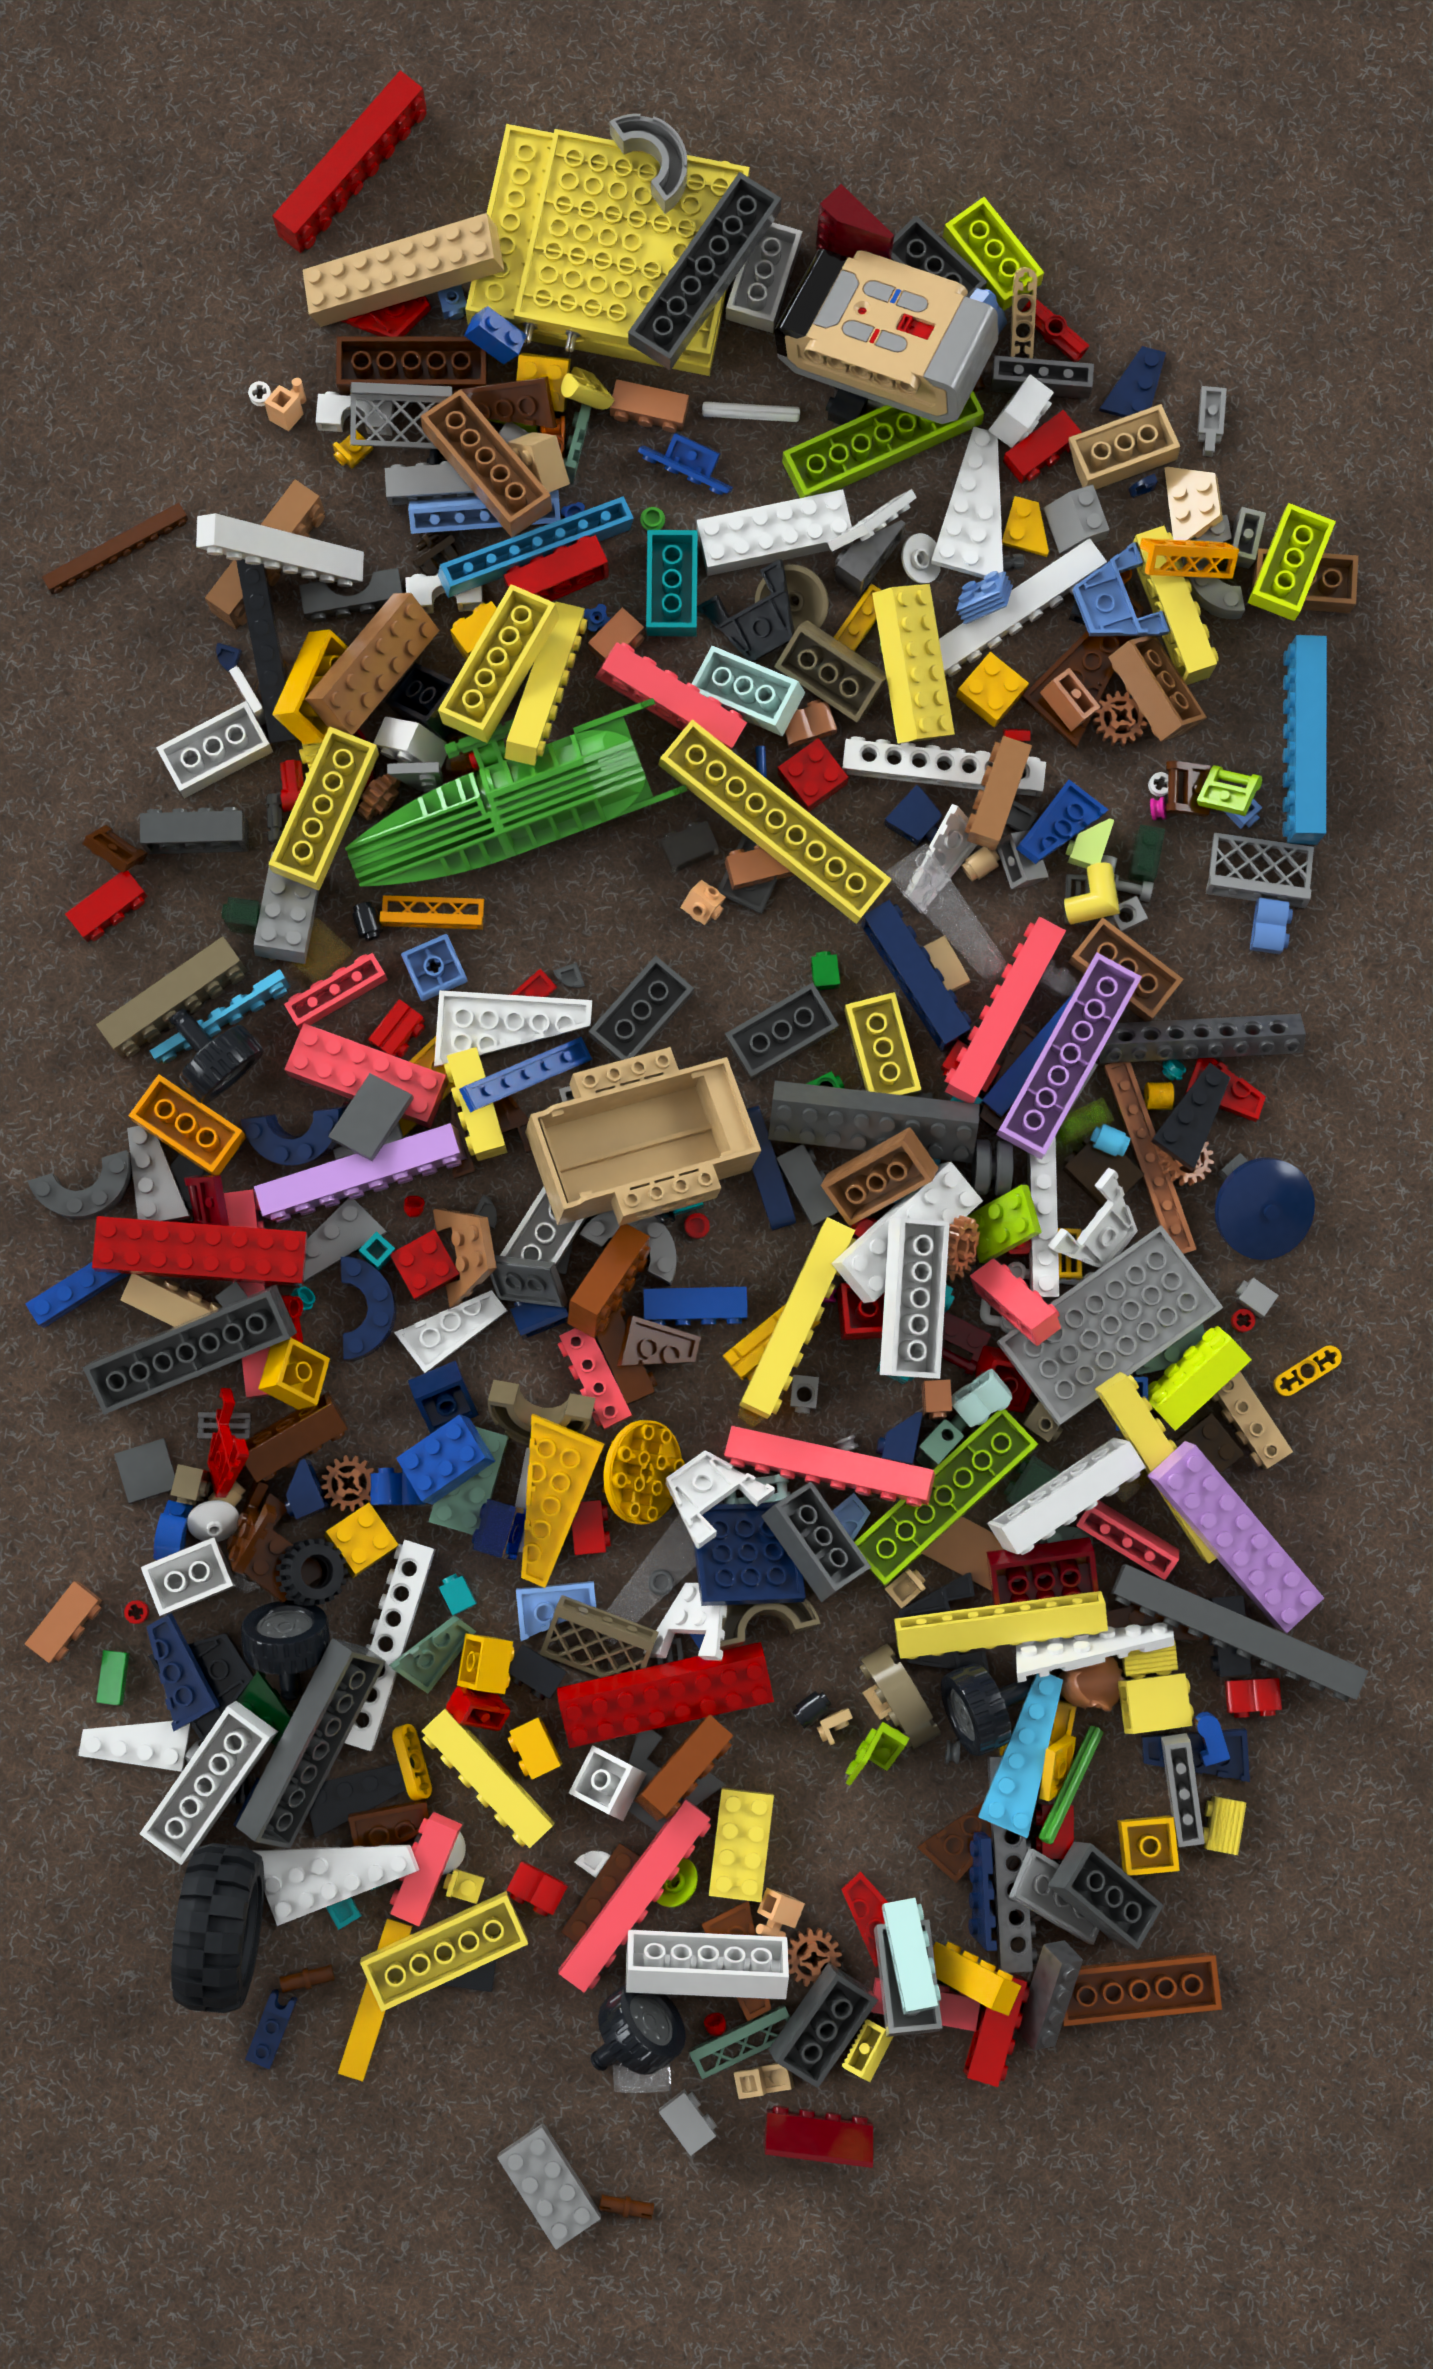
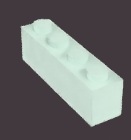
(910, 1955)

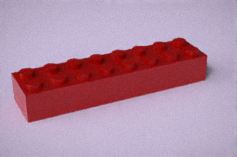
(350, 162)
(199, 1251)
(664, 1695)

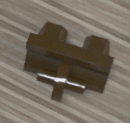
(426, 560)

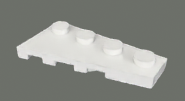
(874, 521)
(442, 1334)
(138, 1744)

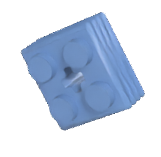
(984, 597)
(442, 953)

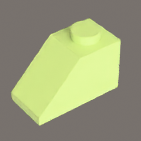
(1089, 845)

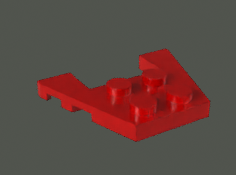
(392, 320)
(226, 1452)

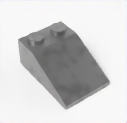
(864, 558)

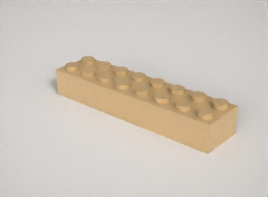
(403, 270)

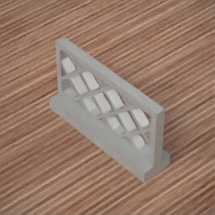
(393, 393)
(1252, 889)

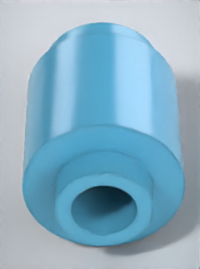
(1110, 1140)

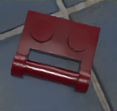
(207, 1200)
(965, 1337)

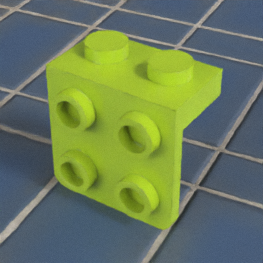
(880, 1747)

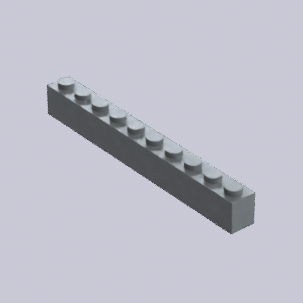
(1239, 1632)

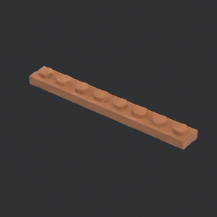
(1141, 1131)

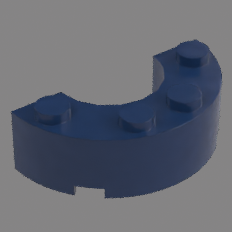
(285, 1149)
(380, 1312)

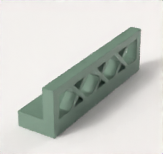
(734, 2036)

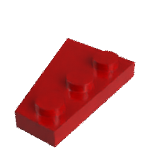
(1239, 1096)
(866, 1907)

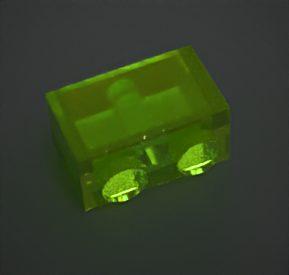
(1084, 1120)

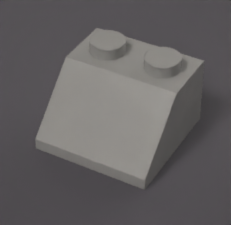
(1076, 519)

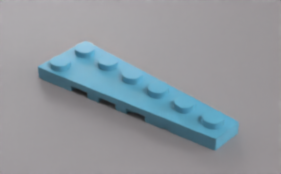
(270, 987)
(1019, 1773)

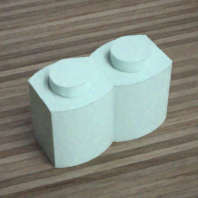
(981, 1398)

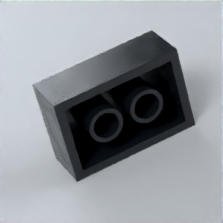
(419, 698)

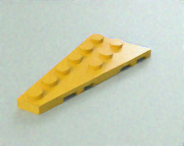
(556, 1482)

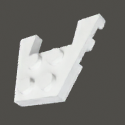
(1106, 1233)
(704, 1484)
(689, 1617)

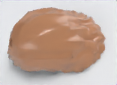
(1093, 1685)

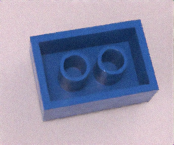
(445, 1459)

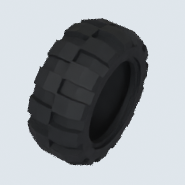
(217, 1928)

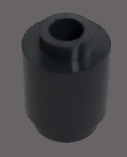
(367, 921)
(812, 1709)

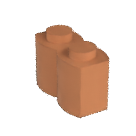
(810, 723)

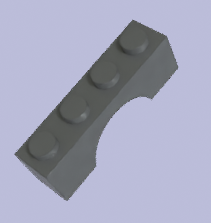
(322, 602)

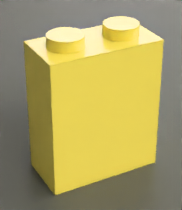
(1155, 1703)

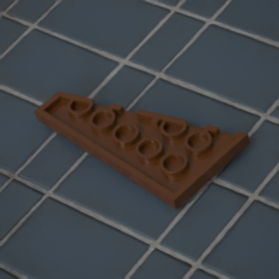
(1092, 667)

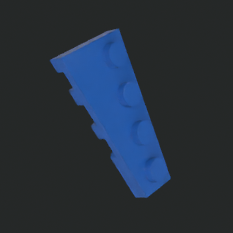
(1062, 820)

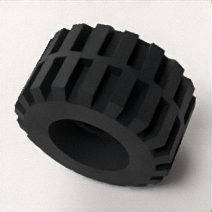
(331, 1568)

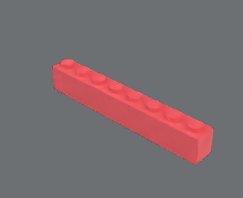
(1005, 1010)
(243, 1212)
(829, 1465)
(634, 1895)

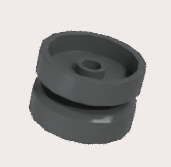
(996, 1168)

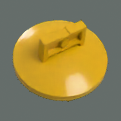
(638, 1470)

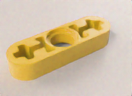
(1317, 1373)
(404, 1738)

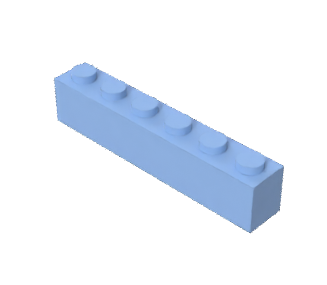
(463, 514)

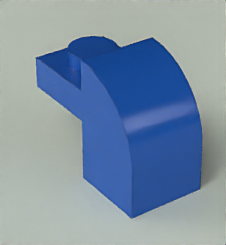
(171, 1529)

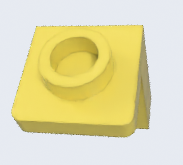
(463, 1885)

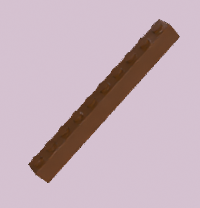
(114, 548)

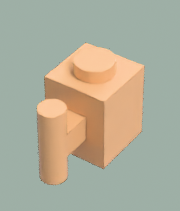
(285, 406)
(779, 1910)

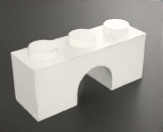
(335, 408)
(427, 588)

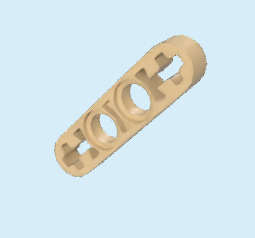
(1026, 317)

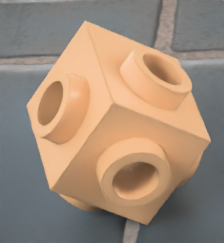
(703, 902)

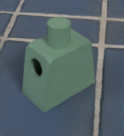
(935, 1448)

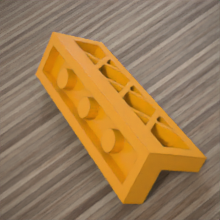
(1189, 549)
(432, 918)

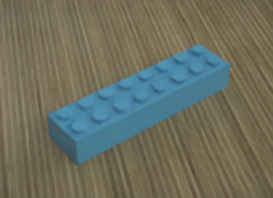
(1305, 739)

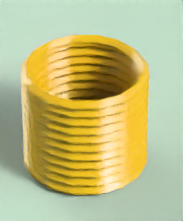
(1160, 1095)

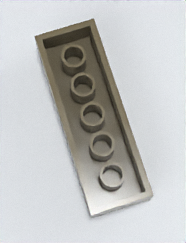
(183, 988)

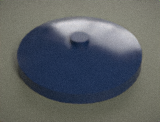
(1264, 1208)

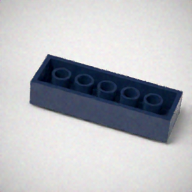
(915, 975)

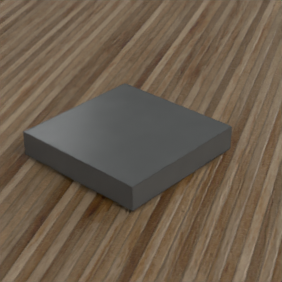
(146, 1470)

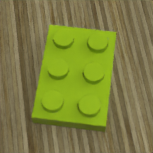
(1005, 1223)

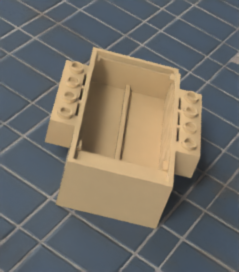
(642, 1138)

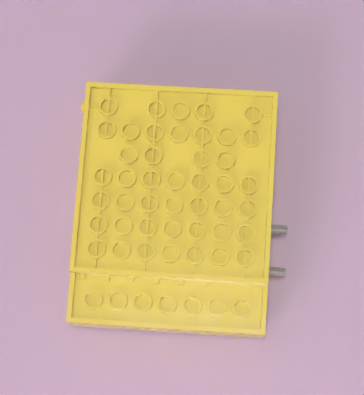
(591, 242)

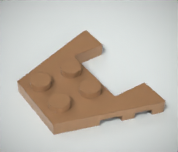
(473, 1250)

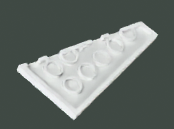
(972, 526)
(1088, 1649)

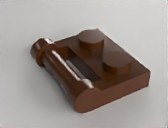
(1193, 782)
(114, 849)

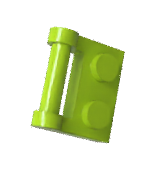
(1227, 796)

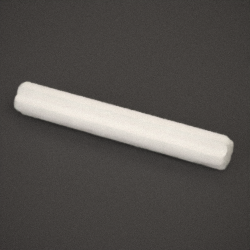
(751, 411)

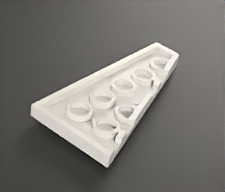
(502, 1021)
(321, 1876)

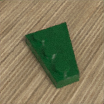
(266, 1704)

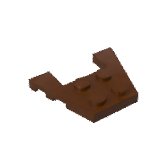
(509, 1118)
(250, 1527)
(264, 1562)

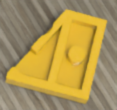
(1025, 528)

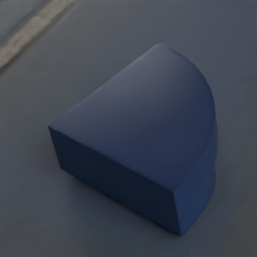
(1143, 486)
(228, 656)

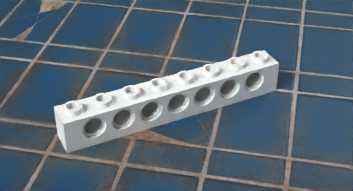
(930, 773)
(422, 1556)

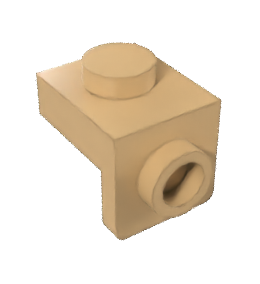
(906, 1587)

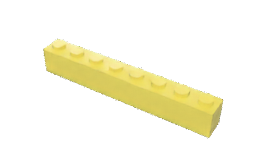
(545, 687)
(796, 1320)
(1146, 1436)
(1001, 1625)

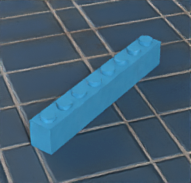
(495, 560)

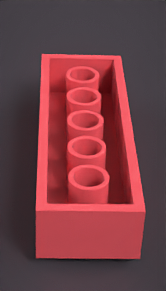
(674, 701)
(344, 1065)

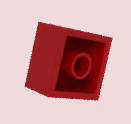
(812, 775)
(425, 1265)
(857, 1318)

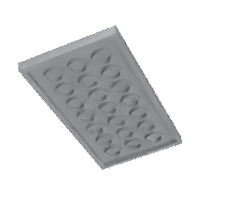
(1113, 1324)

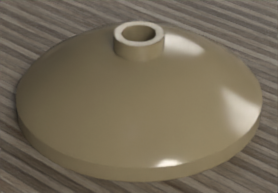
(809, 590)

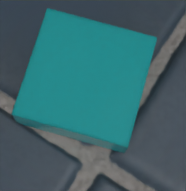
(343, 1912)

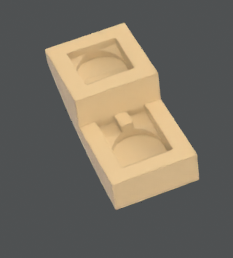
(947, 962)
(762, 2080)

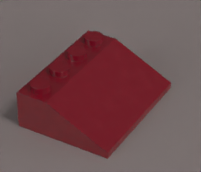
(850, 227)
(1044, 1572)
(818, 2137)

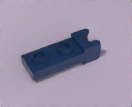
(270, 2030)

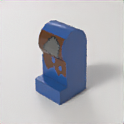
(1212, 1738)

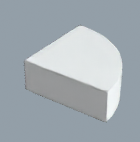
(593, 1861)

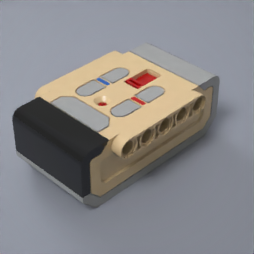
(887, 333)

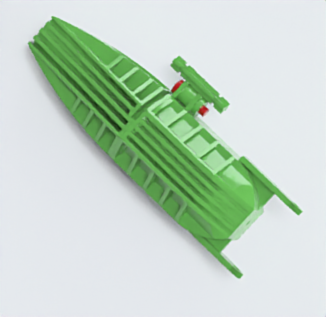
(508, 804)

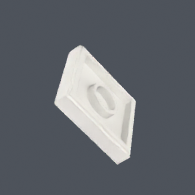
(248, 695)

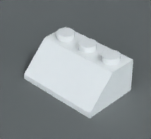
(188, 1576)

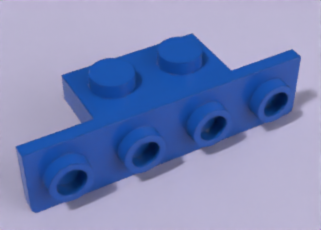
(691, 459)

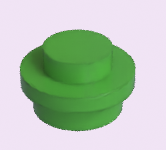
(652, 519)

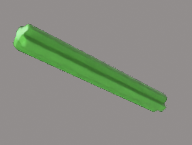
(1070, 1785)

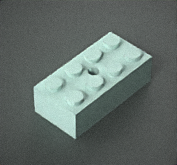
(749, 689)

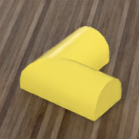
(586, 389)
(1101, 900)

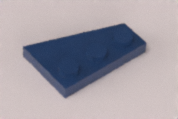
(1137, 384)

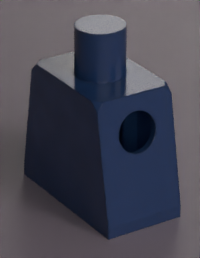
(915, 817)

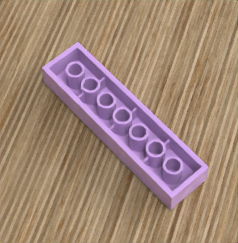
(1069, 1056)
(356, 1174)
(1235, 1536)

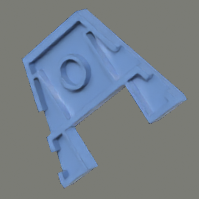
(1106, 602)

